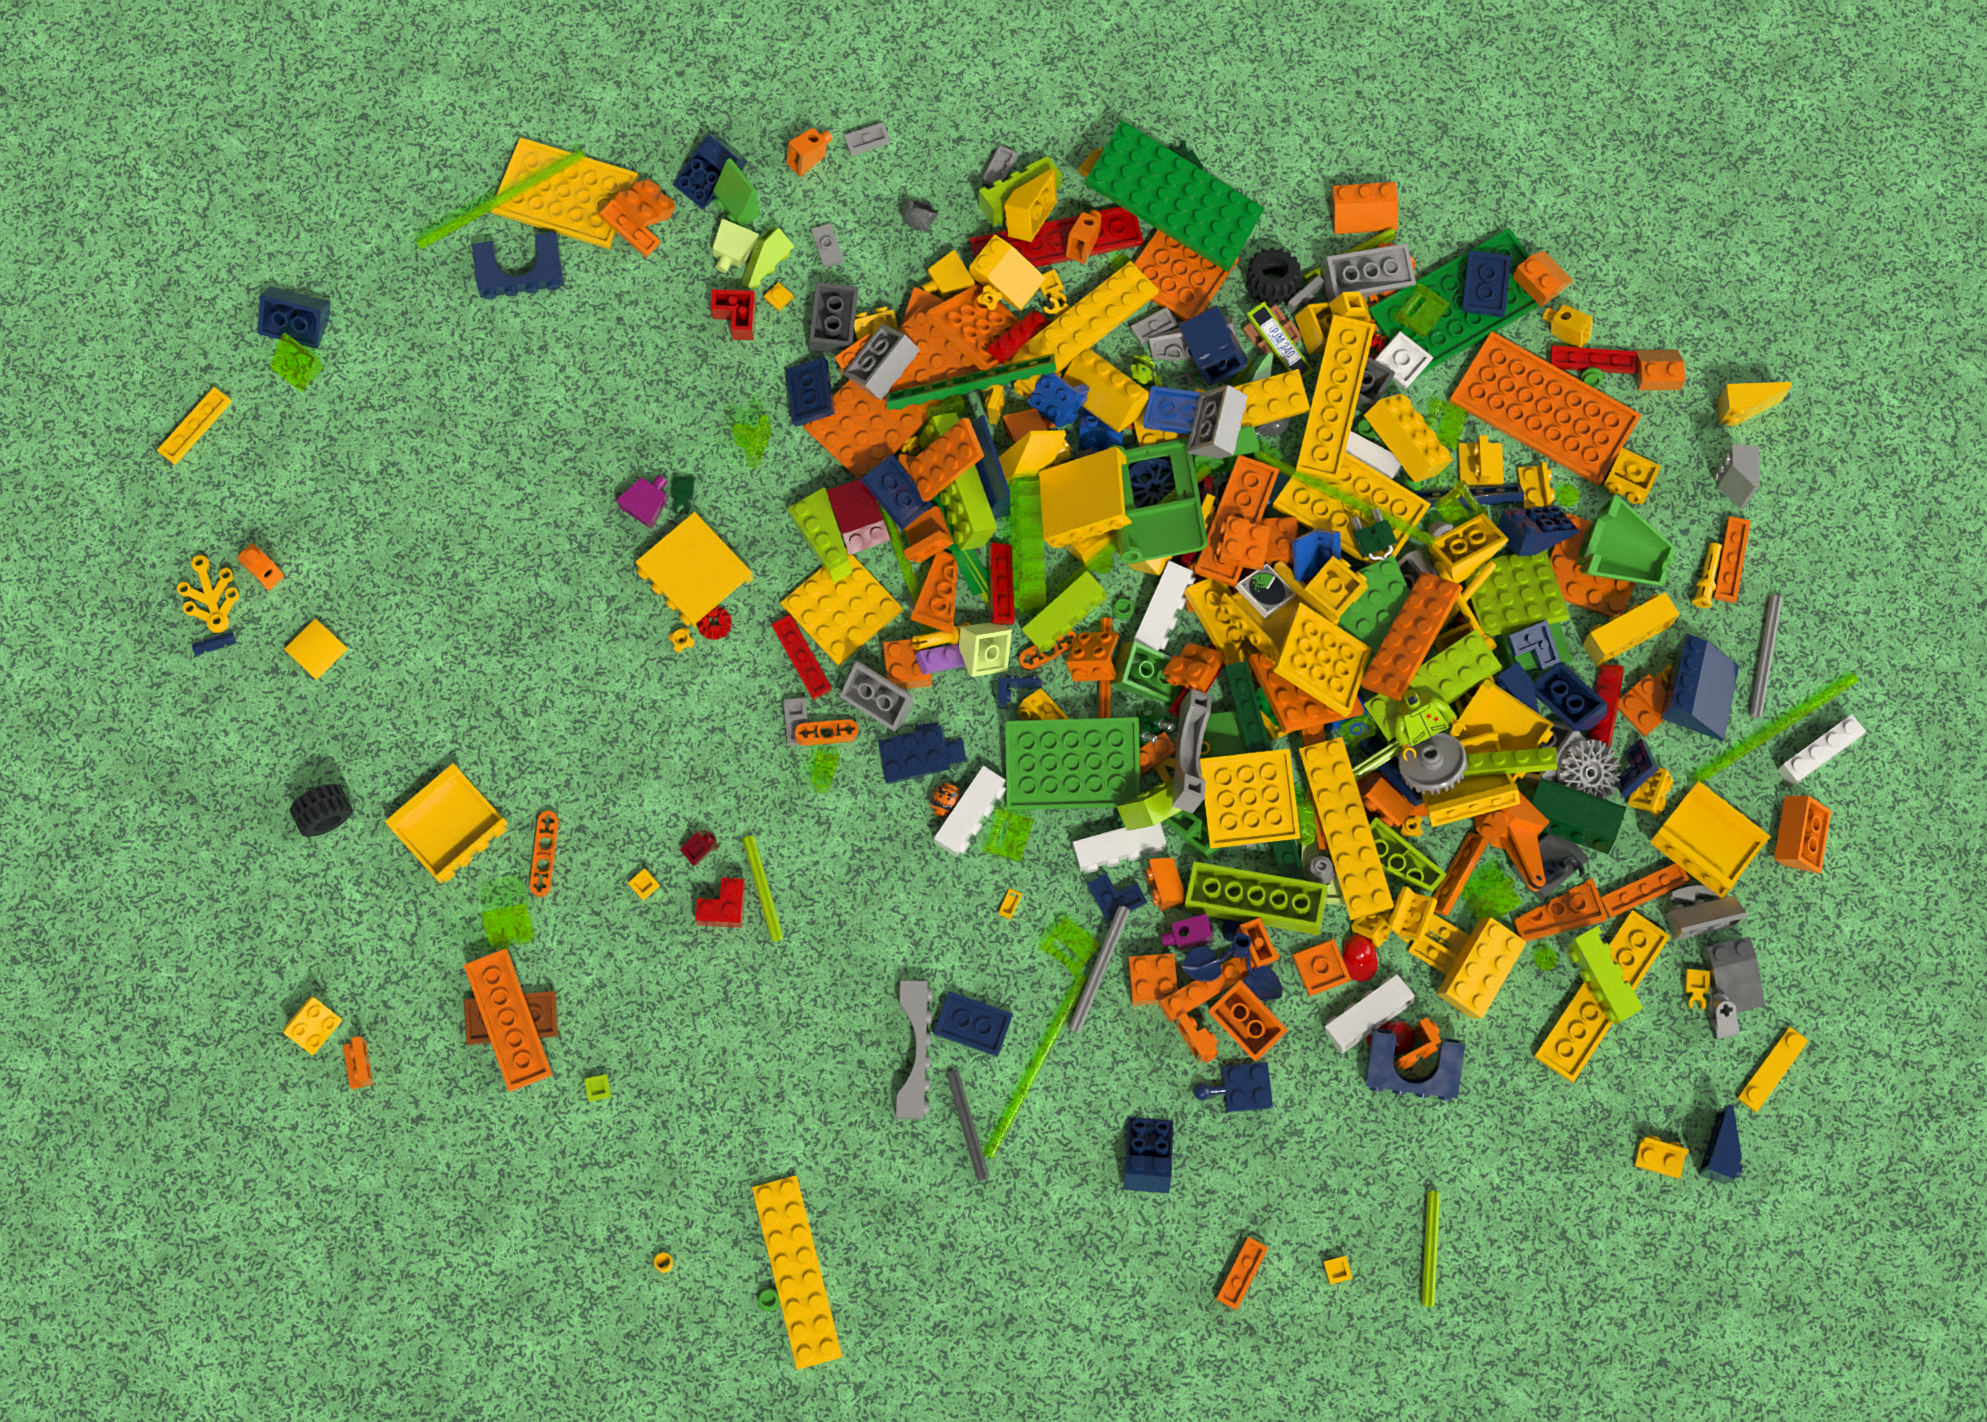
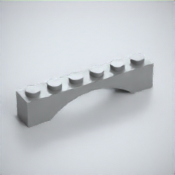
(1188, 780)
(911, 1097)

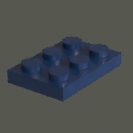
(1486, 284)
(810, 391)
(895, 492)
(914, 755)
(973, 1024)

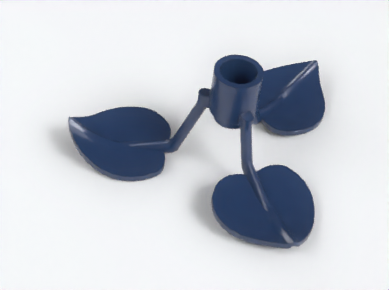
(1203, 964)

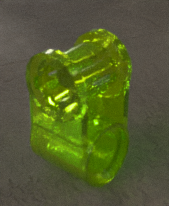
(824, 767)
(1307, 822)

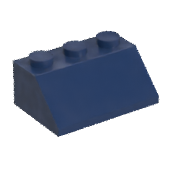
(295, 314)
(1570, 698)

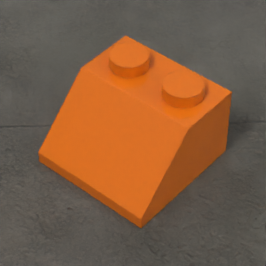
(1541, 277)
(1660, 370)

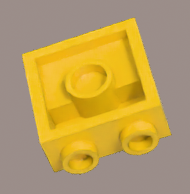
(1632, 476)
(1337, 586)

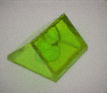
(295, 363)

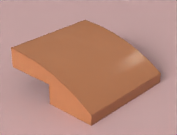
(1258, 341)

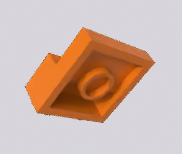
(646, 203)
(1243, 543)
(1194, 667)
(1644, 704)
(1200, 1043)

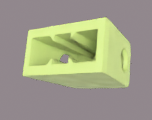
(733, 245)

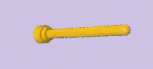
(1470, 590)
(1465, 608)

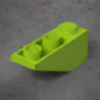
(766, 254)

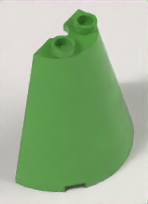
(1624, 547)

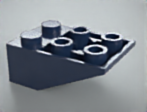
(704, 170)
(1213, 345)
(1535, 529)
(1519, 685)
(1148, 1155)

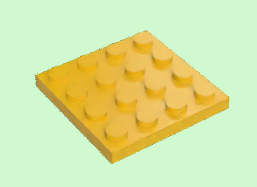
(842, 613)
(1322, 659)
(1250, 798)

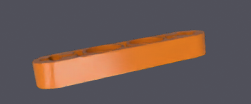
(547, 854)

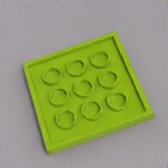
(1517, 594)

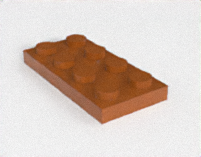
(541, 1006)

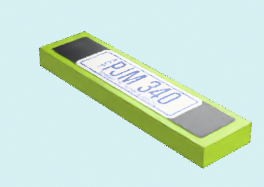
(1278, 340)

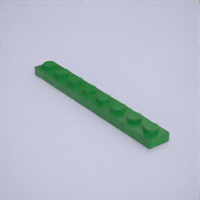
(977, 380)

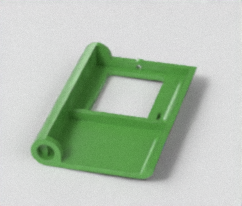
(1166, 527)

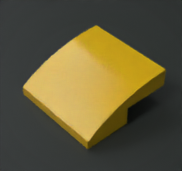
(315, 649)
(1435, 953)

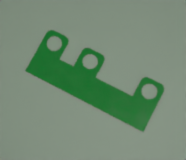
(961, 558)

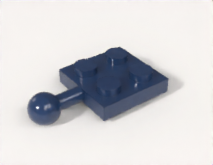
(1244, 1087)

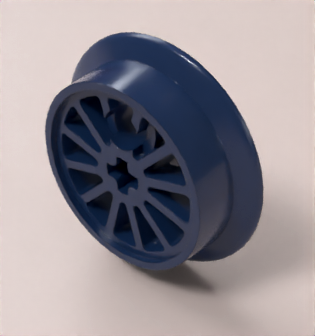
(1146, 467)

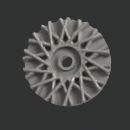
(1437, 764)
(1589, 768)

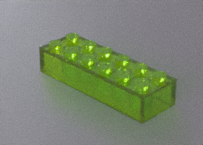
(1029, 549)

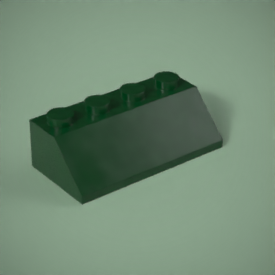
(1578, 815)

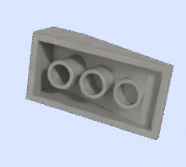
(1368, 271)

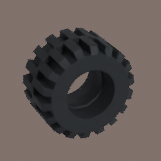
(1269, 289)
(321, 810)

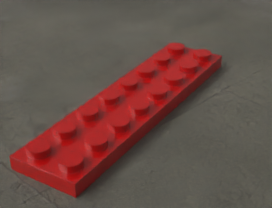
(1117, 232)

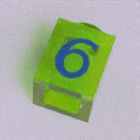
(1357, 730)

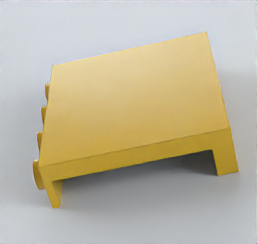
(1083, 498)
(692, 570)
(1270, 631)
(1498, 711)
(1473, 794)
(447, 823)
(1710, 839)

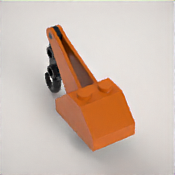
(1517, 833)

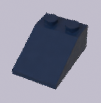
(1723, 1150)

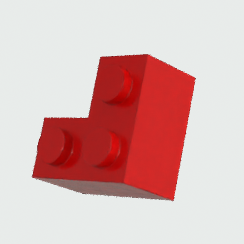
(739, 308)
(727, 910)

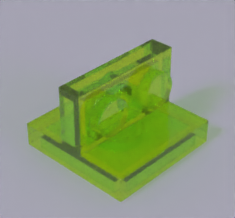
(753, 439)
(1491, 895)

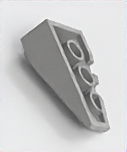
(1173, 346)

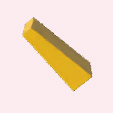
(1009, 904)

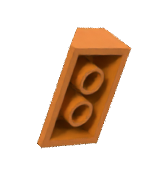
(1364, 207)
(1802, 833)
(1248, 1021)

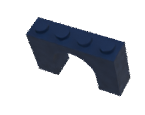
(545, 274)
(1440, 1082)

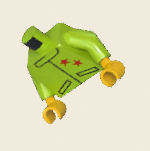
(1421, 719)

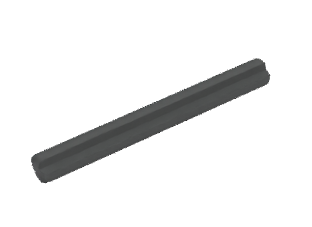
(968, 1125)

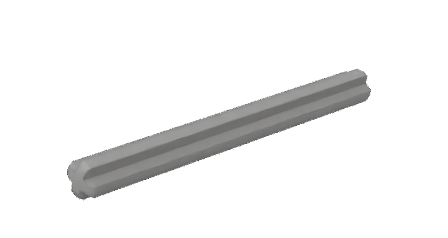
(1765, 657)
(1099, 969)

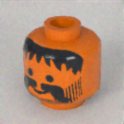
(944, 799)

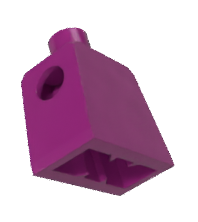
(644, 500)
(1199, 933)

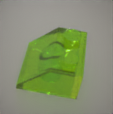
(509, 926)

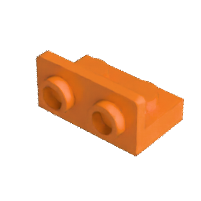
(848, 355)
(358, 1063)

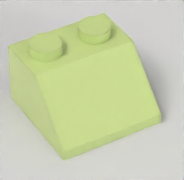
(985, 648)

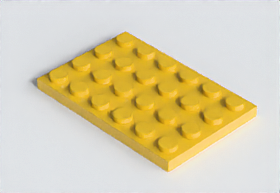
(568, 200)
(1363, 482)

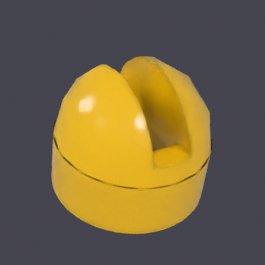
(663, 1258)

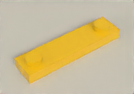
(194, 426)
(1772, 1069)

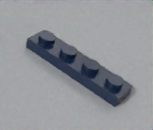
(1391, 769)

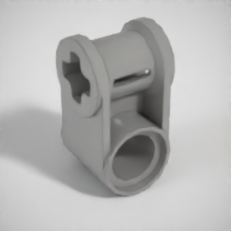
(1723, 1016)

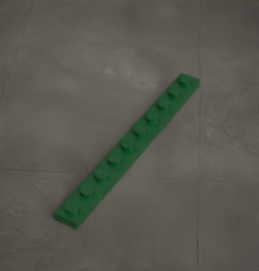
(1257, 741)

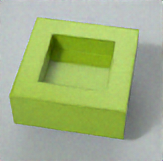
(598, 1088)

